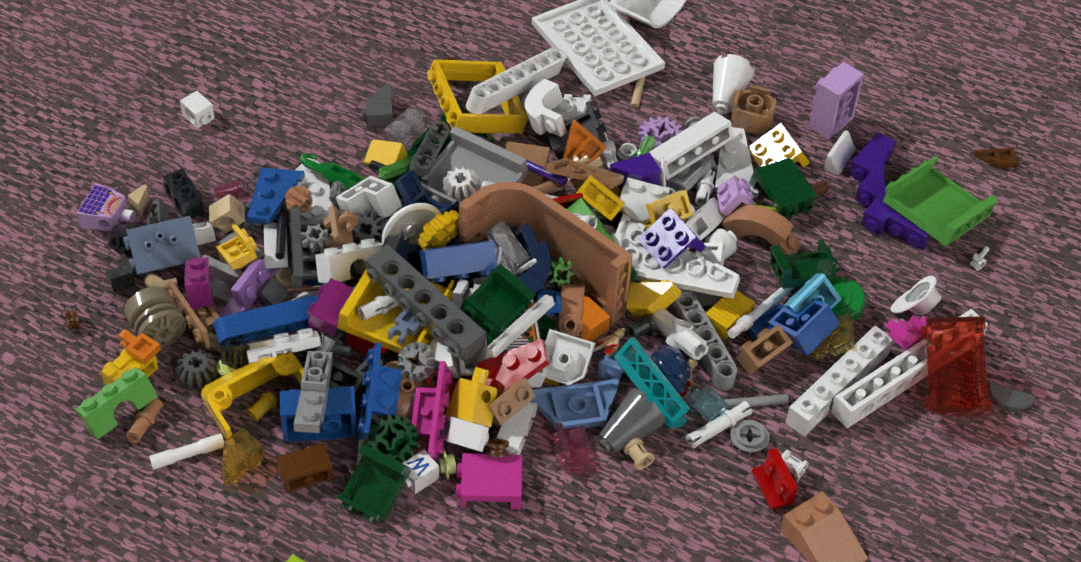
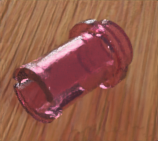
(232, 188)

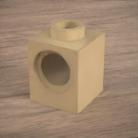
(226, 213)

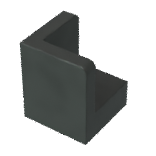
(121, 277)

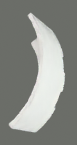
(651, 12)

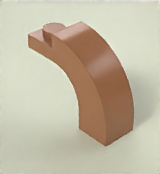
(763, 223)

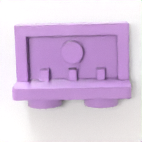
(732, 193)

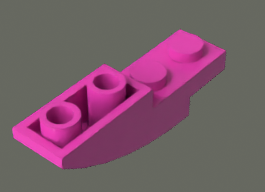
(906, 333)

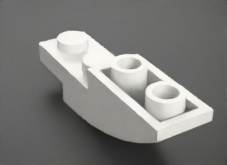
(705, 219)

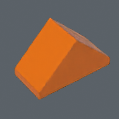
(594, 320)

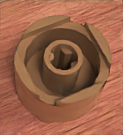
(753, 109)

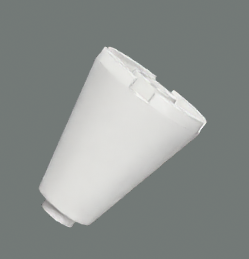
(728, 77)

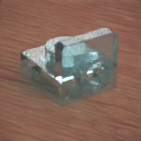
(707, 402)

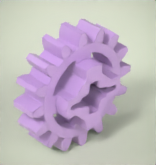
(659, 129)

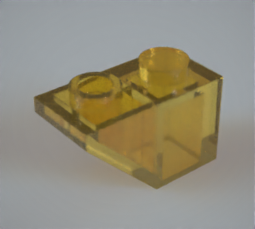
(240, 455)

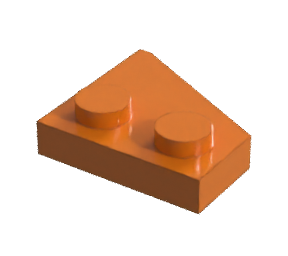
(583, 143)

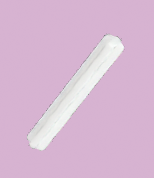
(517, 328)

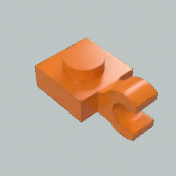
(140, 348)

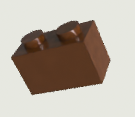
(304, 467)

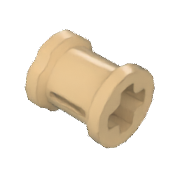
(639, 453)

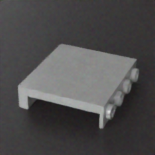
(485, 158)

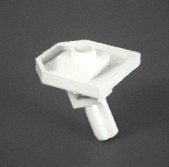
(567, 357)

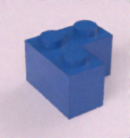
(808, 326)

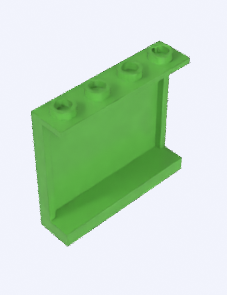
(937, 203)

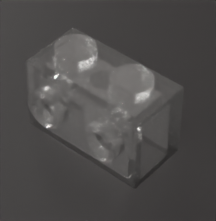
(407, 127)

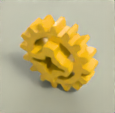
(439, 230)

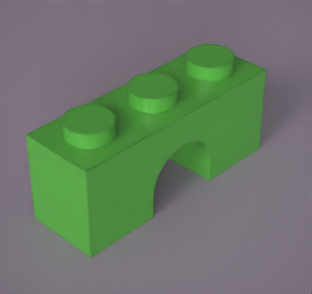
(98, 411)

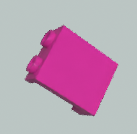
(490, 479)

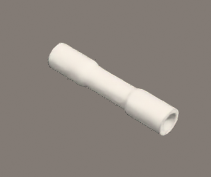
(173, 455)

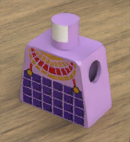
(104, 209)

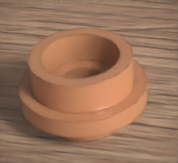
(578, 325)

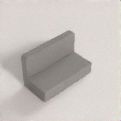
(223, 279)

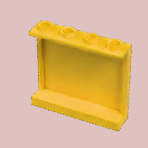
(376, 328)

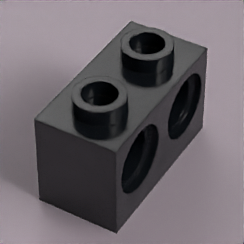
(183, 194)

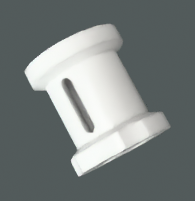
(795, 465)

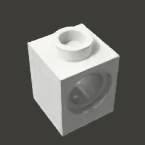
(197, 109)

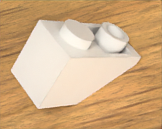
(465, 433)

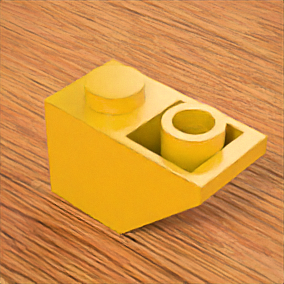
(649, 296)

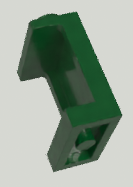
(785, 187)
(798, 268)
(497, 301)
(374, 484)

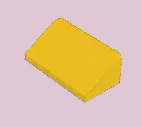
(385, 152)

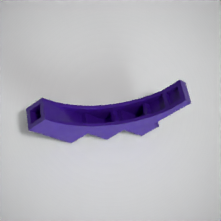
(879, 216)

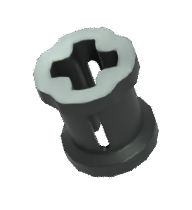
(640, 327)

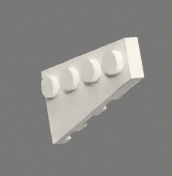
(735, 160)

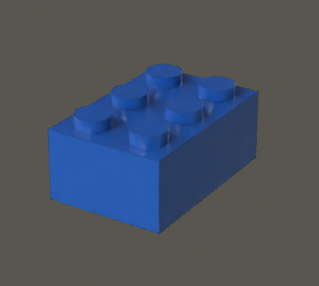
(458, 260)
(338, 419)

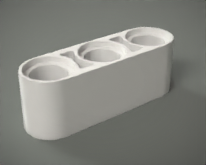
(518, 427)

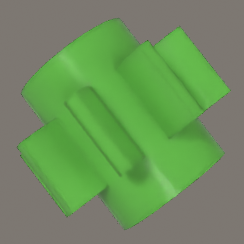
(564, 267)

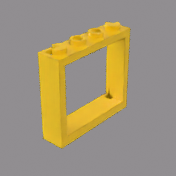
(442, 70)

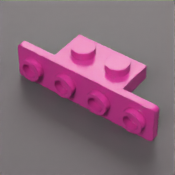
(430, 408)

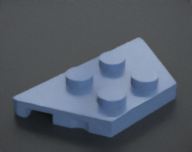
(578, 403)

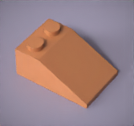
(822, 532)

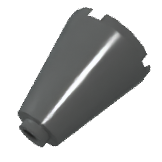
(631, 420)

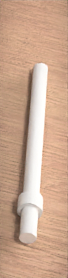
(746, 321)

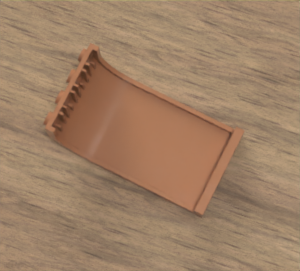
(594, 257)

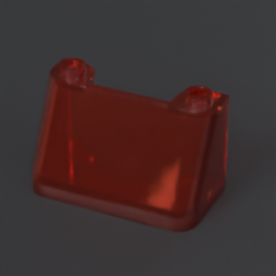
(956, 366)

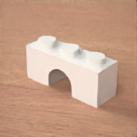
(336, 262)

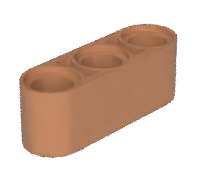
(572, 302)

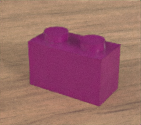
(199, 282)
(326, 311)

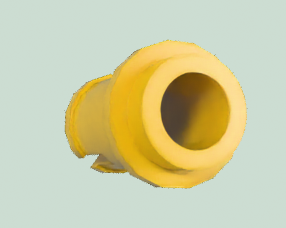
(262, 406)

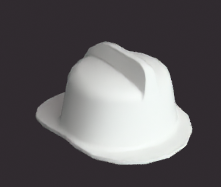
(919, 298)

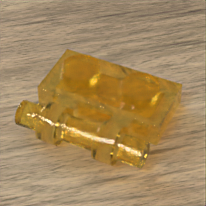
(839, 340)

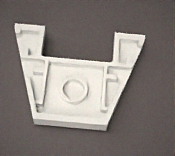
(282, 344)

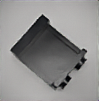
(589, 120)

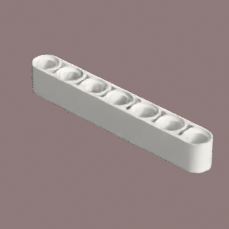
(515, 80)

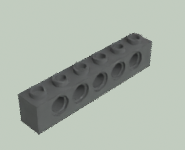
(388, 262)

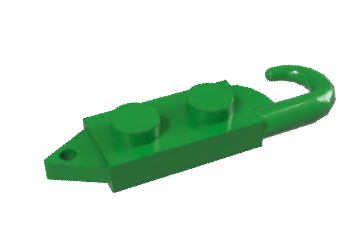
(331, 171)

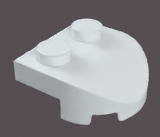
(637, 195)

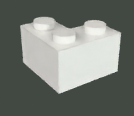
(370, 195)

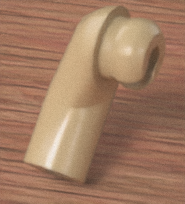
(153, 280)

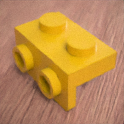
(238, 250)

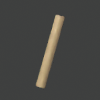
(637, 92)

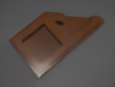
(998, 157)

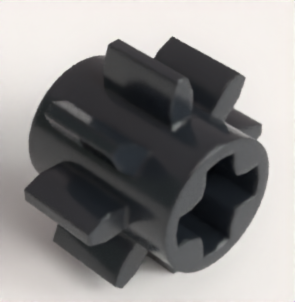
(234, 353)

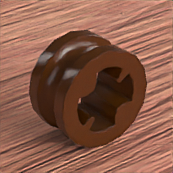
(72, 318)
(498, 448)

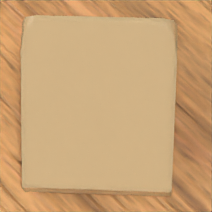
(139, 200)

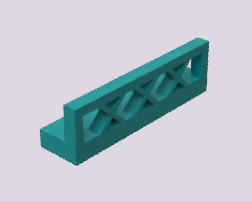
(647, 383)

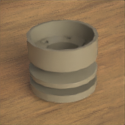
(155, 315)

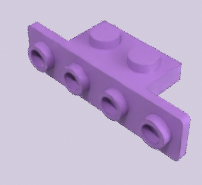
(247, 287)

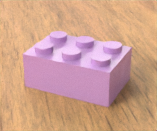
(835, 100)

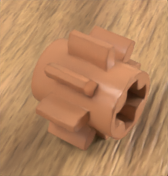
(299, 197)

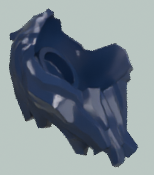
(673, 366)

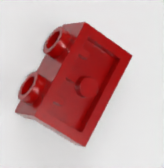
(775, 481)

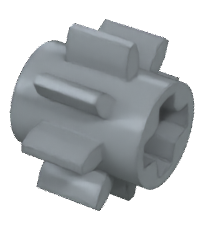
(315, 238)

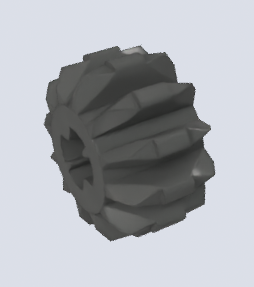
(369, 219)
(196, 369)

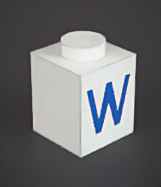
(424, 471)

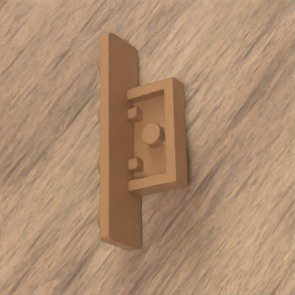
(197, 319)

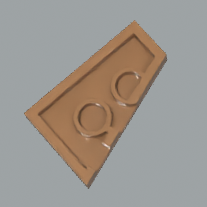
(582, 171)

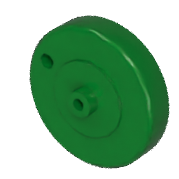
(851, 300)

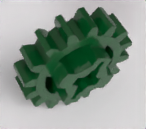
(401, 445)

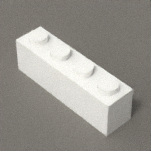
(693, 144)

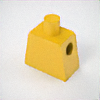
(472, 399)

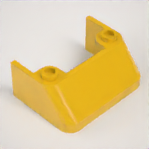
(221, 392)

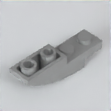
(314, 392)

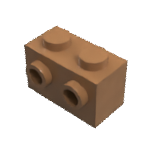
(764, 349)

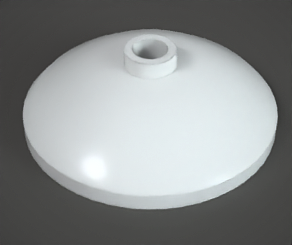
(410, 221)

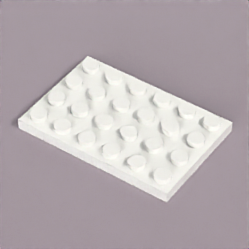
(598, 44)

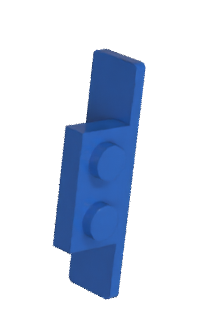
(381, 391)

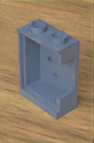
(162, 251)

